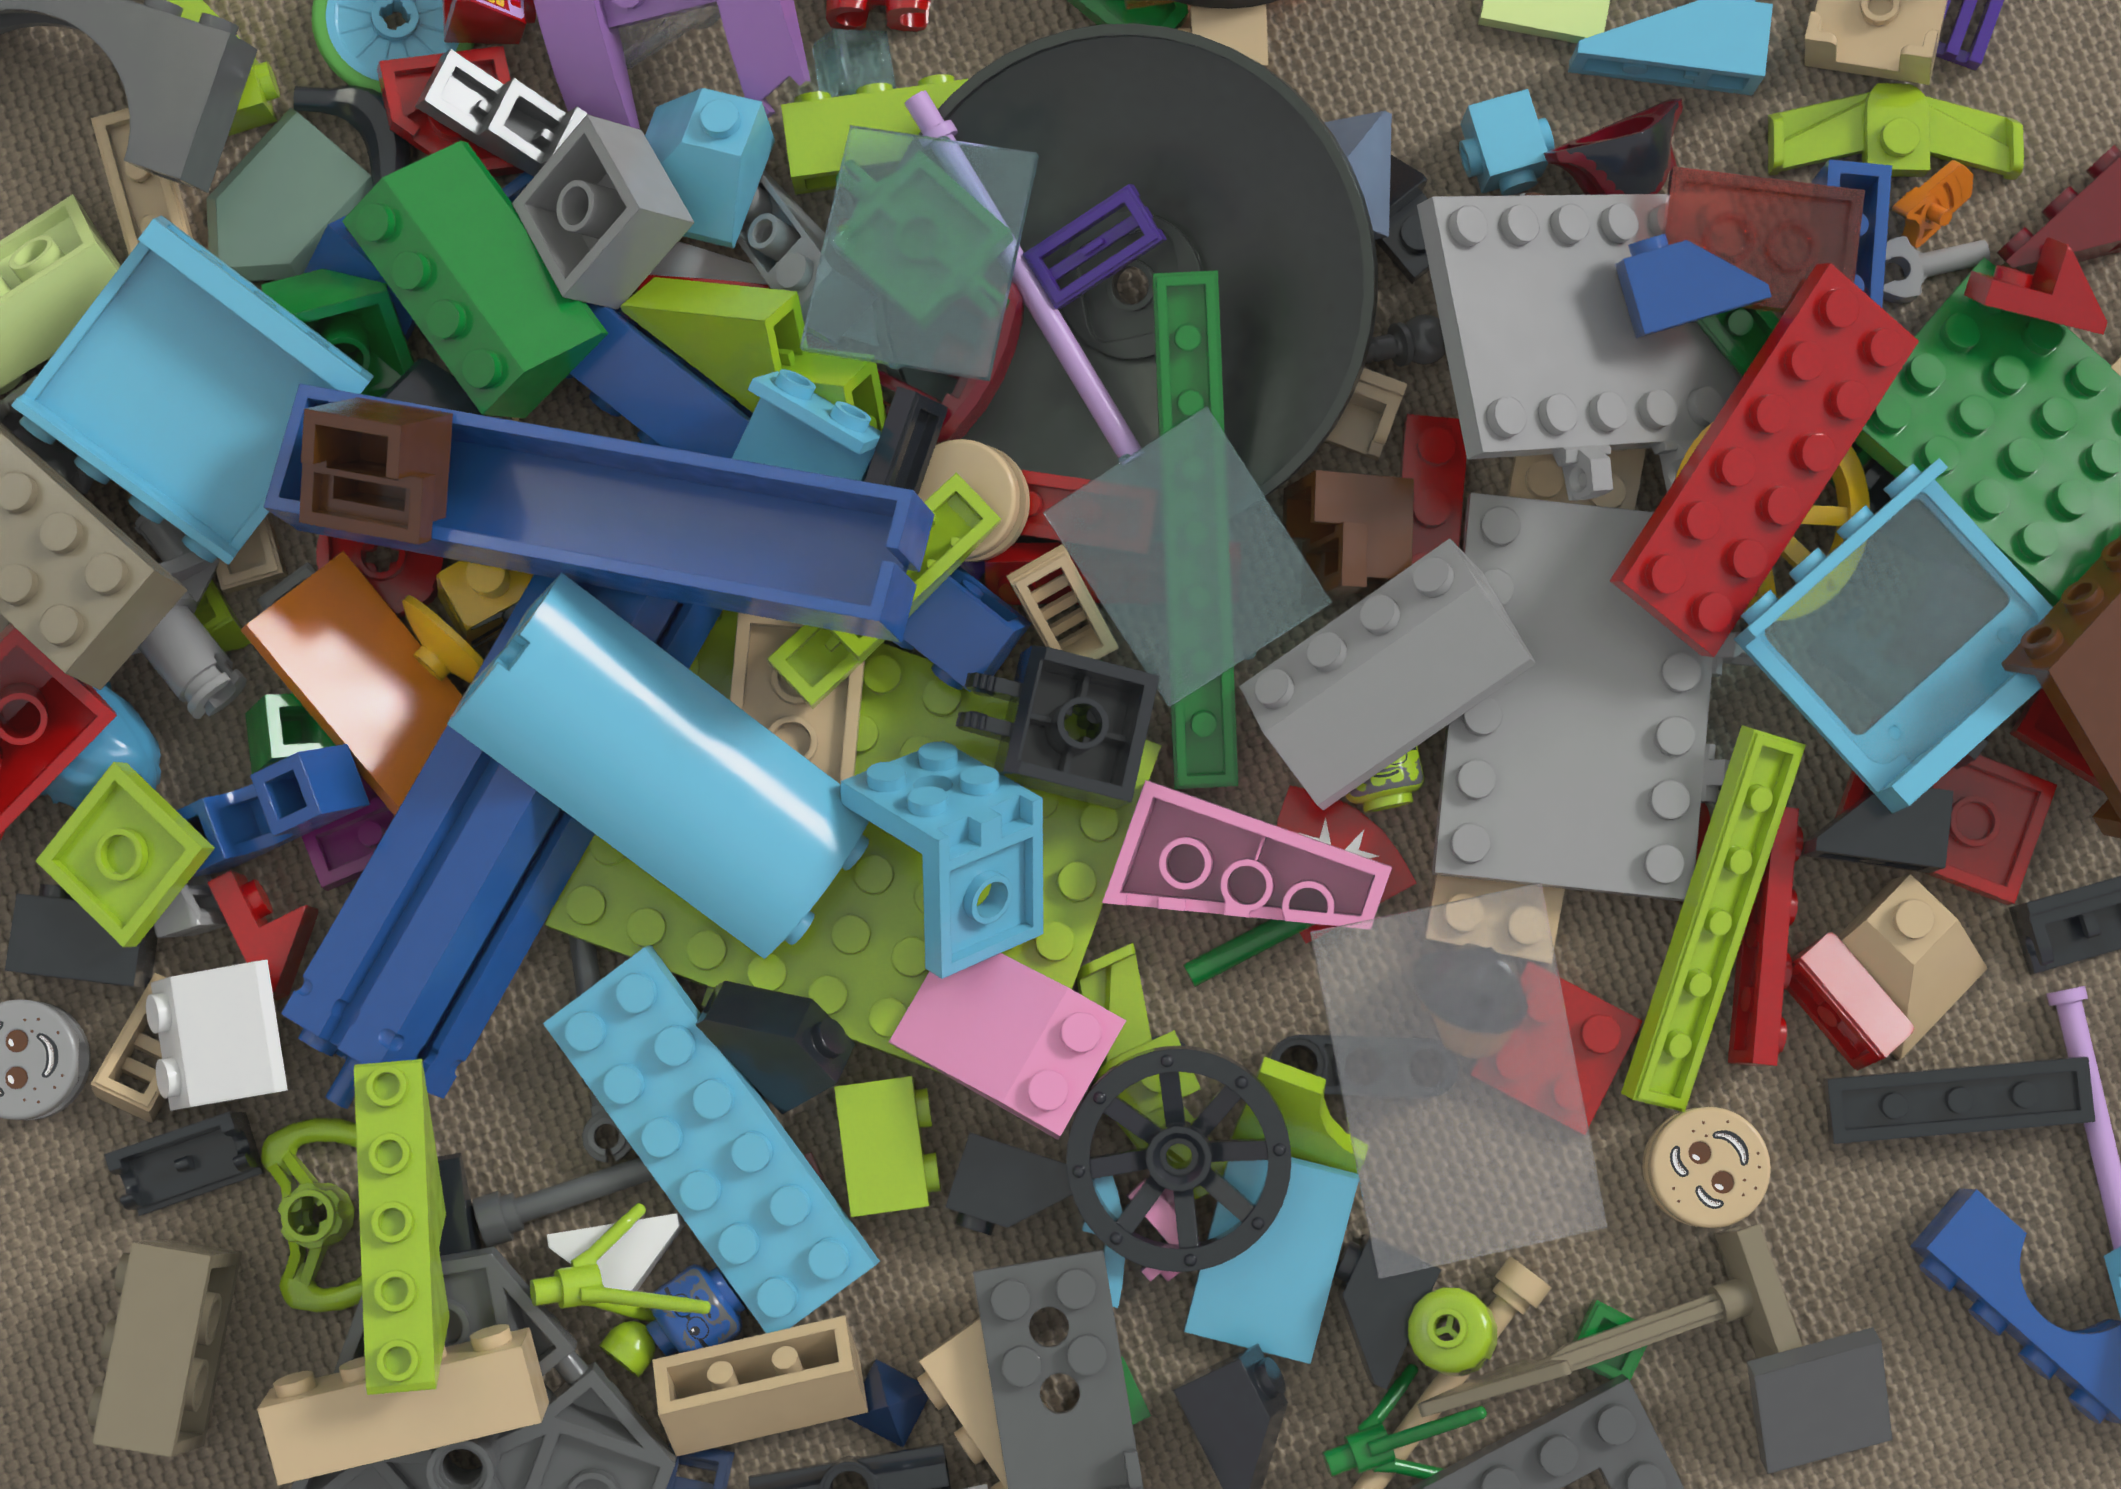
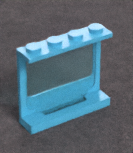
(1900, 638)

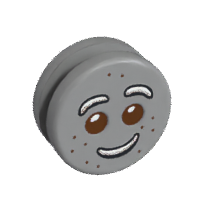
(41, 1059)

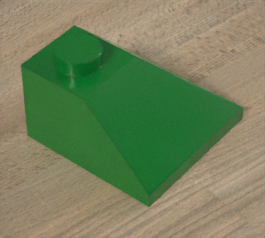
(352, 316)

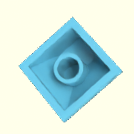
(714, 157)

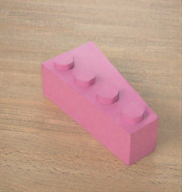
(1223, 862)

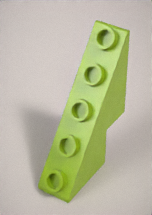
(748, 333)
(399, 1228)

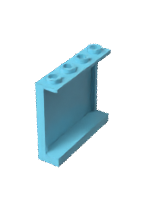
(183, 389)

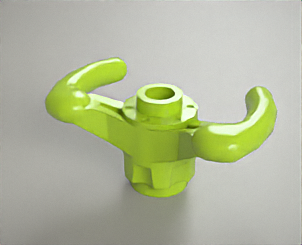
(296, 1212)

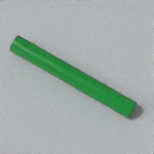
(1241, 949)

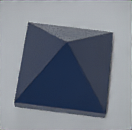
(892, 1403)

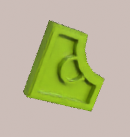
(1310, 1127)

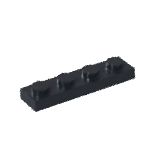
(1959, 1100)

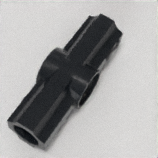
(901, 1469)

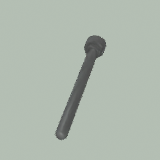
(504, 1215)

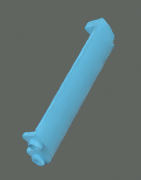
(662, 767)

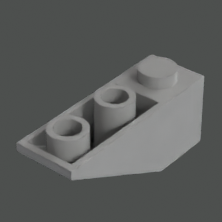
(782, 241)

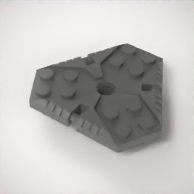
(587, 1433)

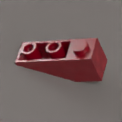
(2083, 221)

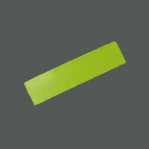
(821, 658)

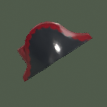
(1625, 155)

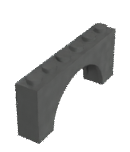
(176, 75)

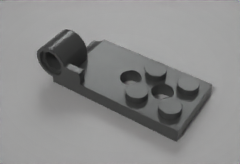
(1095, 1438)

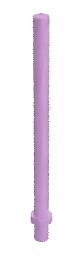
(1044, 313)

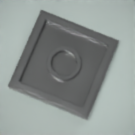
(1820, 1400)

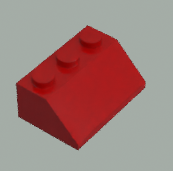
(42, 722)

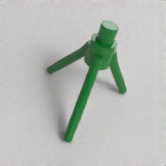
(1374, 1448)

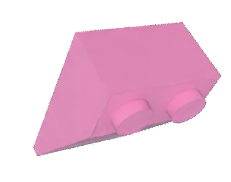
(1010, 1038)

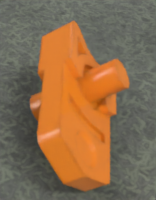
(1934, 202)

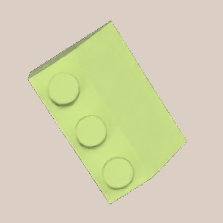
(47, 284)

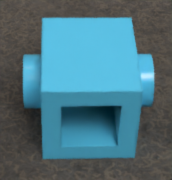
(1505, 143)

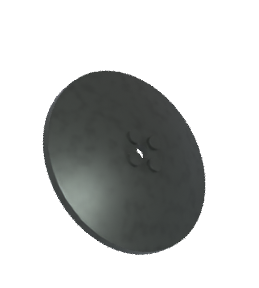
(1237, 185)

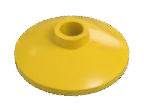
(442, 647)

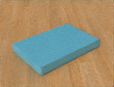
(1283, 1281)

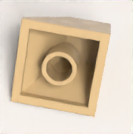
(1914, 953)

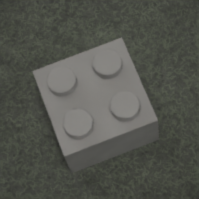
(602, 212)

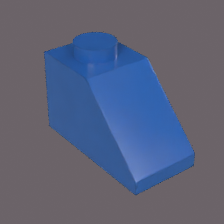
(1681, 285)

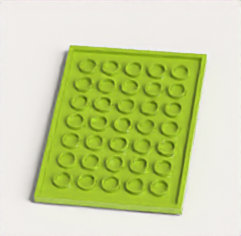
(867, 932)

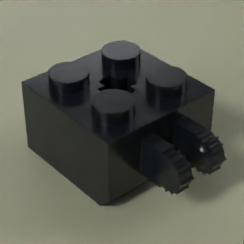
(1037, 750)

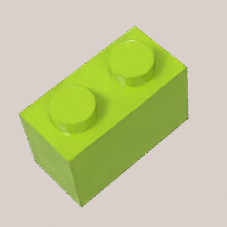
(885, 1146)

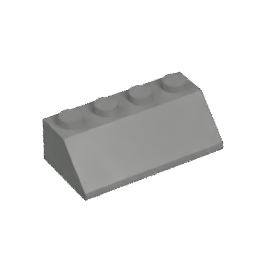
(1387, 674)

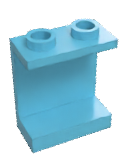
(806, 431)

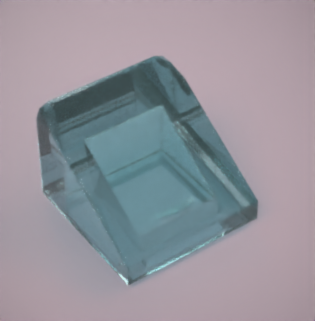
(852, 60)

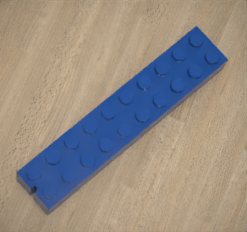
(658, 522)

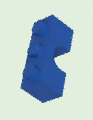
(278, 806)

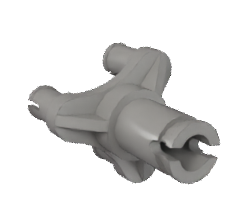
(180, 644)

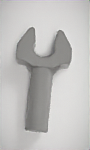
(1920, 265)

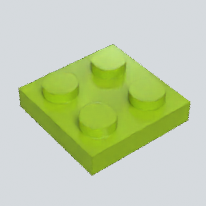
(124, 854)

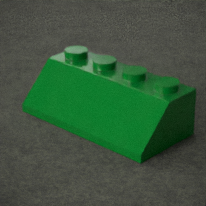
(473, 280)

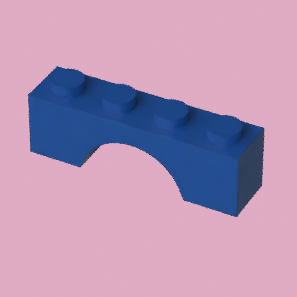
(1979, 1254)

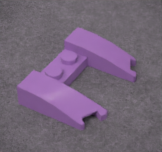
(591, 62)

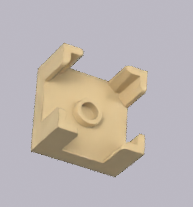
(1876, 37)

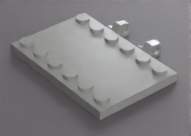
(1547, 341)
(1599, 749)

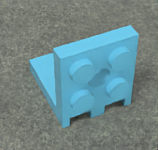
(971, 834)

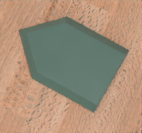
(281, 200)

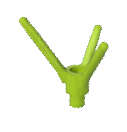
(584, 1287)

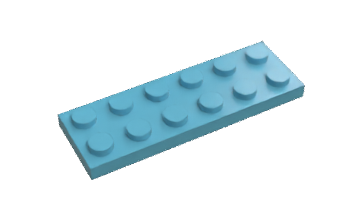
(711, 1143)

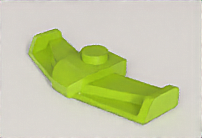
(1898, 129)
(1116, 986)

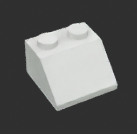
(216, 1035)

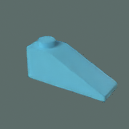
(1691, 46)

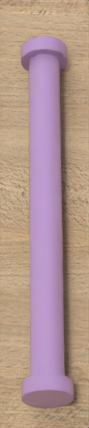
(2100, 1132)

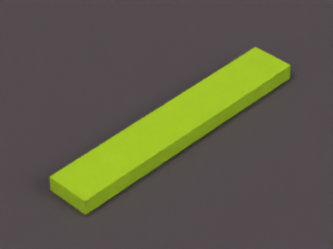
(1713, 919)

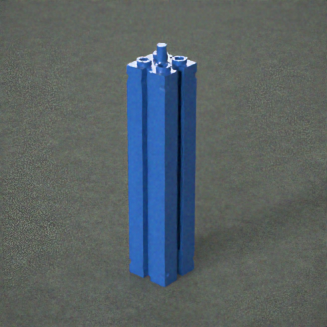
(456, 891)

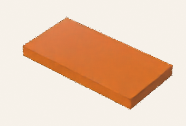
(357, 674)

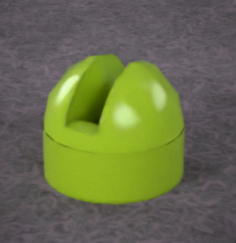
(630, 1346)

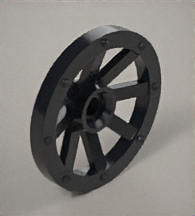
(1179, 1177)

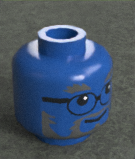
(693, 1331)

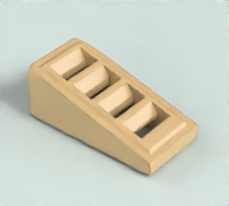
(1091, 640)
(118, 1061)

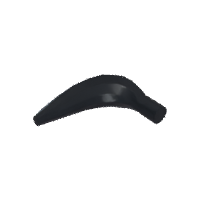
(367, 114)

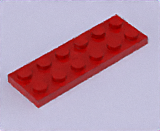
(1764, 460)

